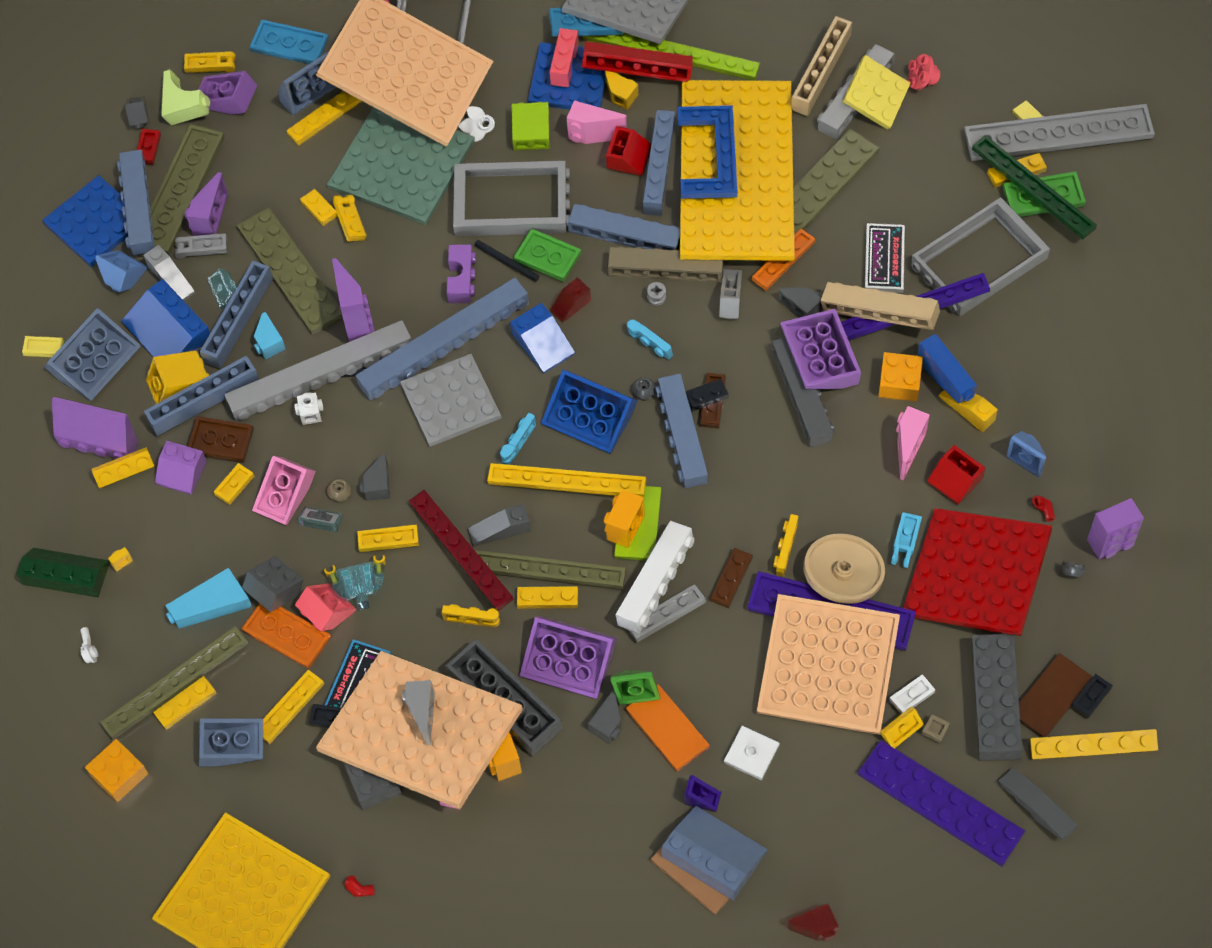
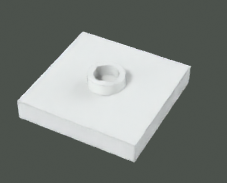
(751, 753)

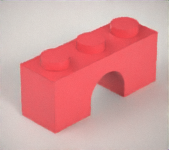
(564, 53)

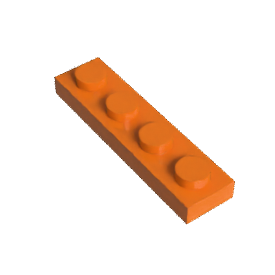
(774, 269)

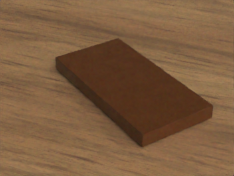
(1052, 695)

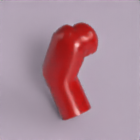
(1045, 506)
(357, 889)

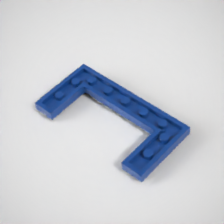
(726, 182)

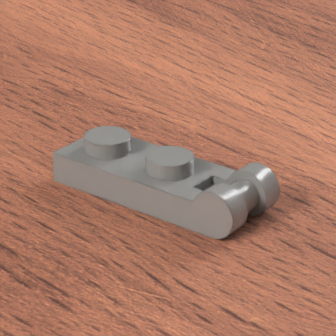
(201, 245)

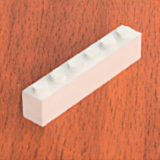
(654, 577)

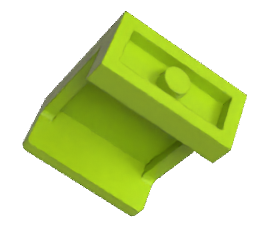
(530, 126)

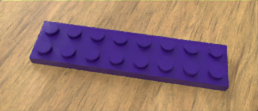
(768, 586)
(941, 803)

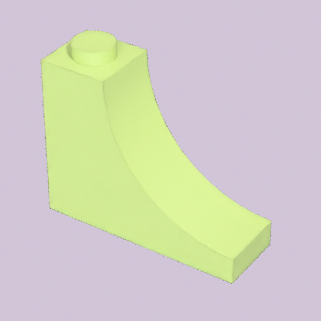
(181, 104)

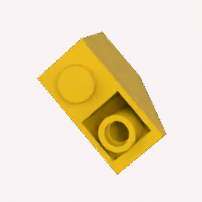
(621, 90)

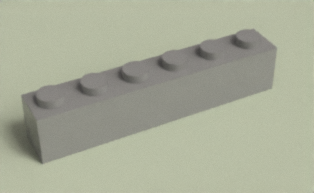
(839, 114)

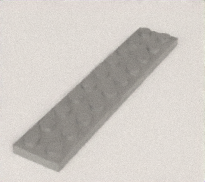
(1065, 130)

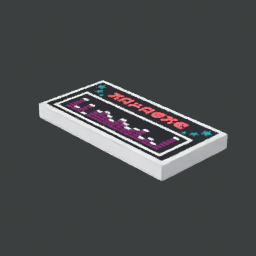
(885, 257)

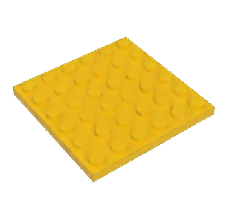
(241, 891)

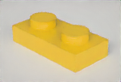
(318, 207)
(233, 484)
(902, 727)

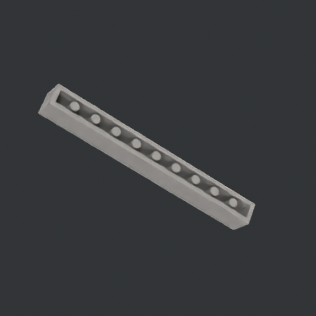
(316, 371)

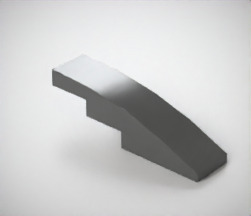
(1038, 804)

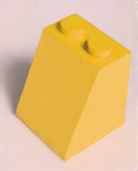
(174, 373)

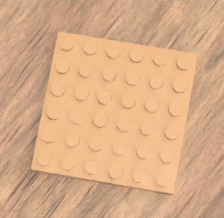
(828, 664)

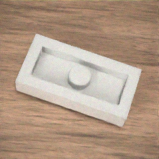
(912, 694)

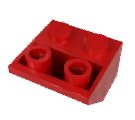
(628, 151)
(956, 474)

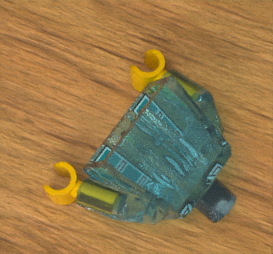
(358, 581)

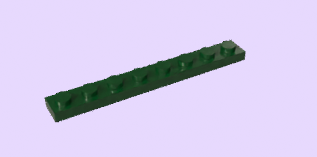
(1034, 187)

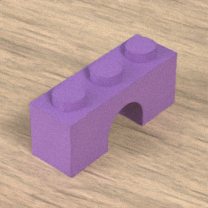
(461, 287)

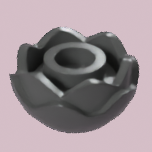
(639, 392)
(1073, 569)

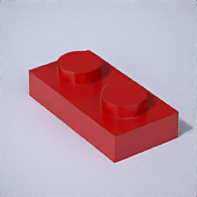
(149, 144)

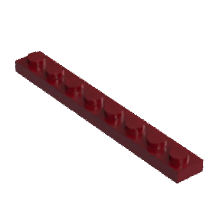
(461, 550)

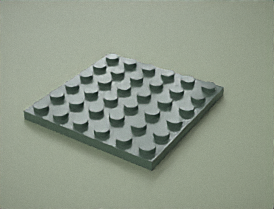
(399, 167)

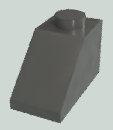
(137, 111)
(801, 300)
(376, 480)
(606, 721)

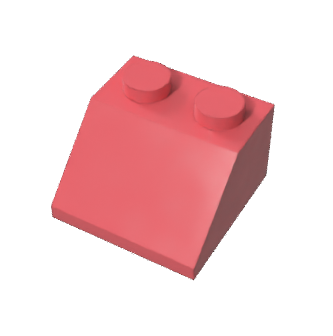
(324, 606)

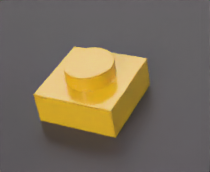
(120, 559)

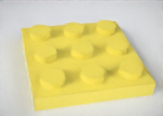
(876, 92)

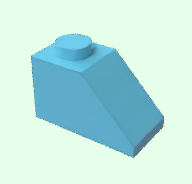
(267, 338)

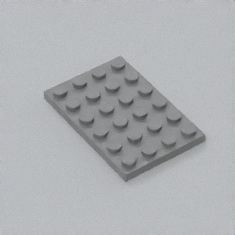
(639, 18)

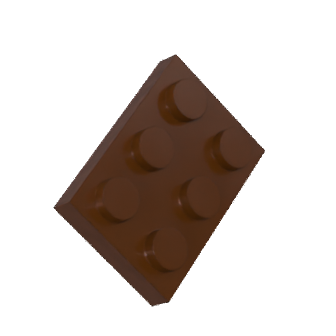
(221, 438)

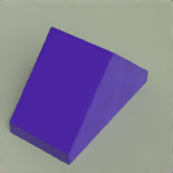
(701, 794)

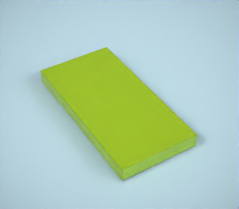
(646, 536)

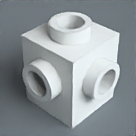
(309, 408)

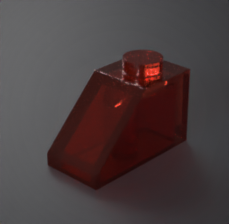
(571, 300)
(815, 924)

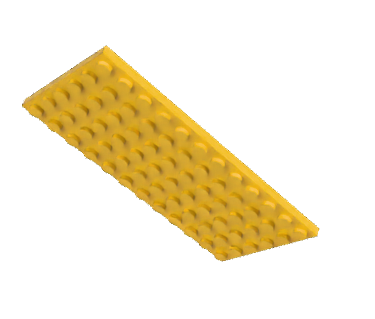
(761, 217)

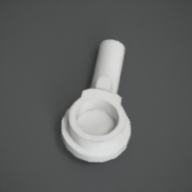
(88, 652)

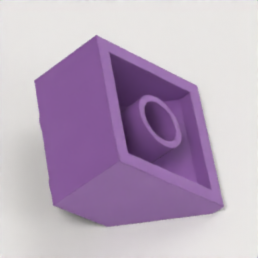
(179, 467)

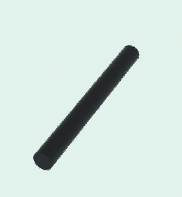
(506, 260)

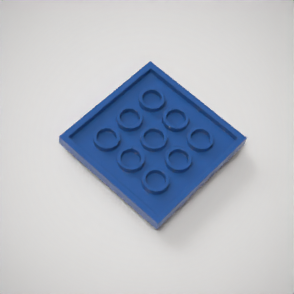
(585, 84)
(90, 220)

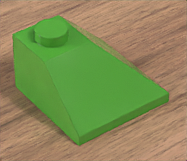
(635, 686)

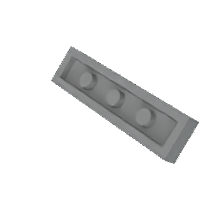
(670, 611)

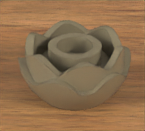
(341, 495)

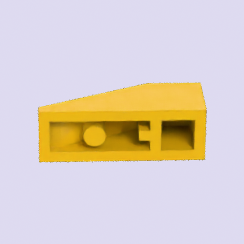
(976, 411)

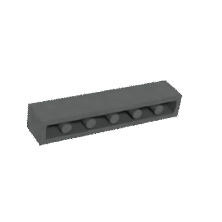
(805, 401)

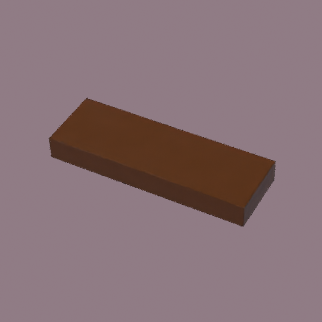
(712, 413)

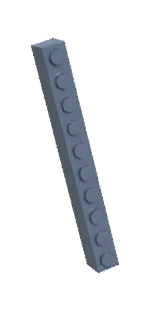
(442, 339)

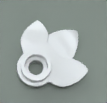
(474, 124)

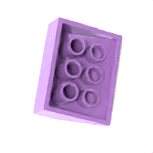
(352, 304)
(822, 351)
(92, 429)
(567, 656)

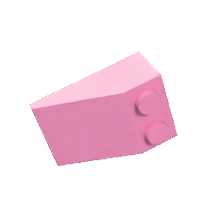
(592, 124)
(911, 433)
(283, 489)

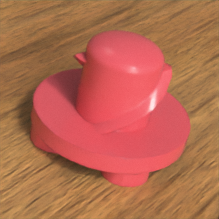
(922, 72)

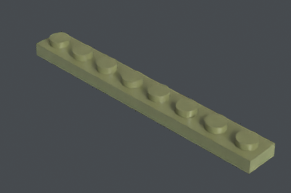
(554, 570)
(174, 683)

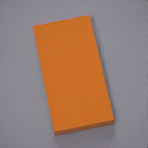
(287, 634)
(668, 729)

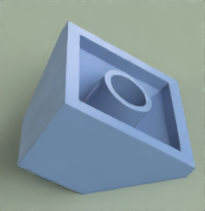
(120, 270)
(1027, 453)

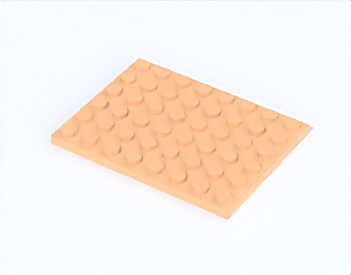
(405, 69)
(383, 739)

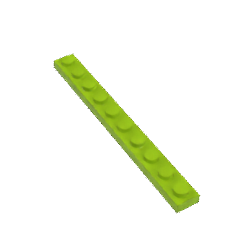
(701, 58)

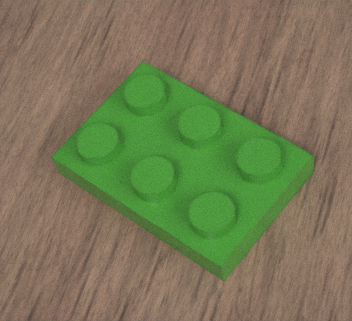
(547, 255)

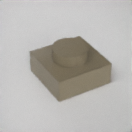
(936, 728)

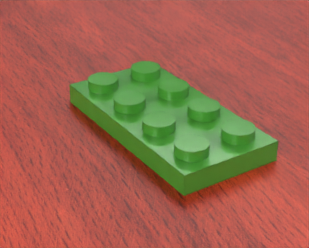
(1064, 184)

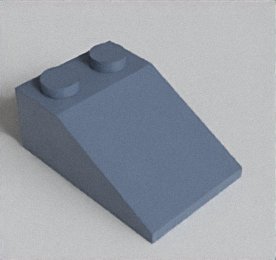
(230, 741)

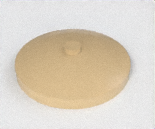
(844, 568)

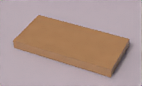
(706, 895)

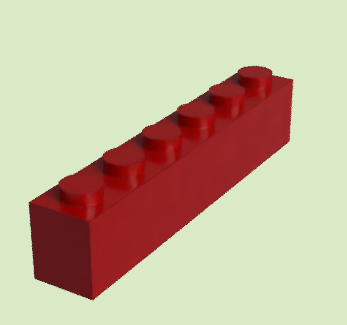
(637, 61)

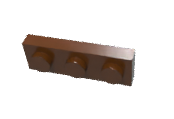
(731, 578)

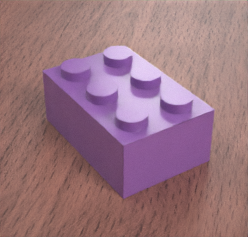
(1115, 529)

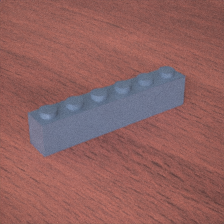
(659, 163)
(137, 202)
(622, 229)
(236, 314)
(200, 396)
(682, 431)

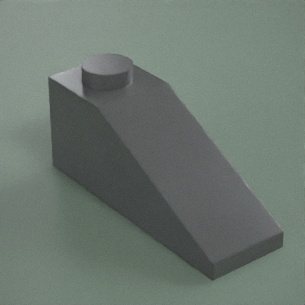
(501, 525)

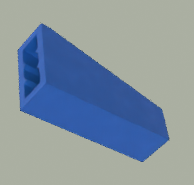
(946, 370)

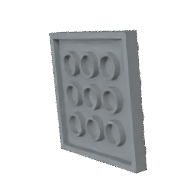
(450, 400)

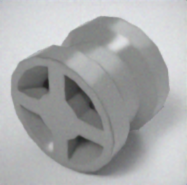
(656, 298)

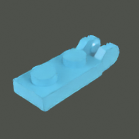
(650, 339)
(518, 439)
(906, 537)

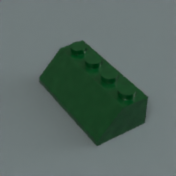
(63, 572)

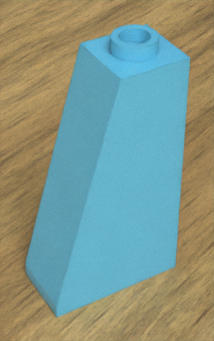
(208, 601)

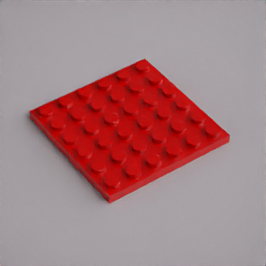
(978, 571)

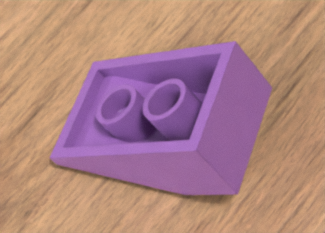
(229, 92)
(207, 207)

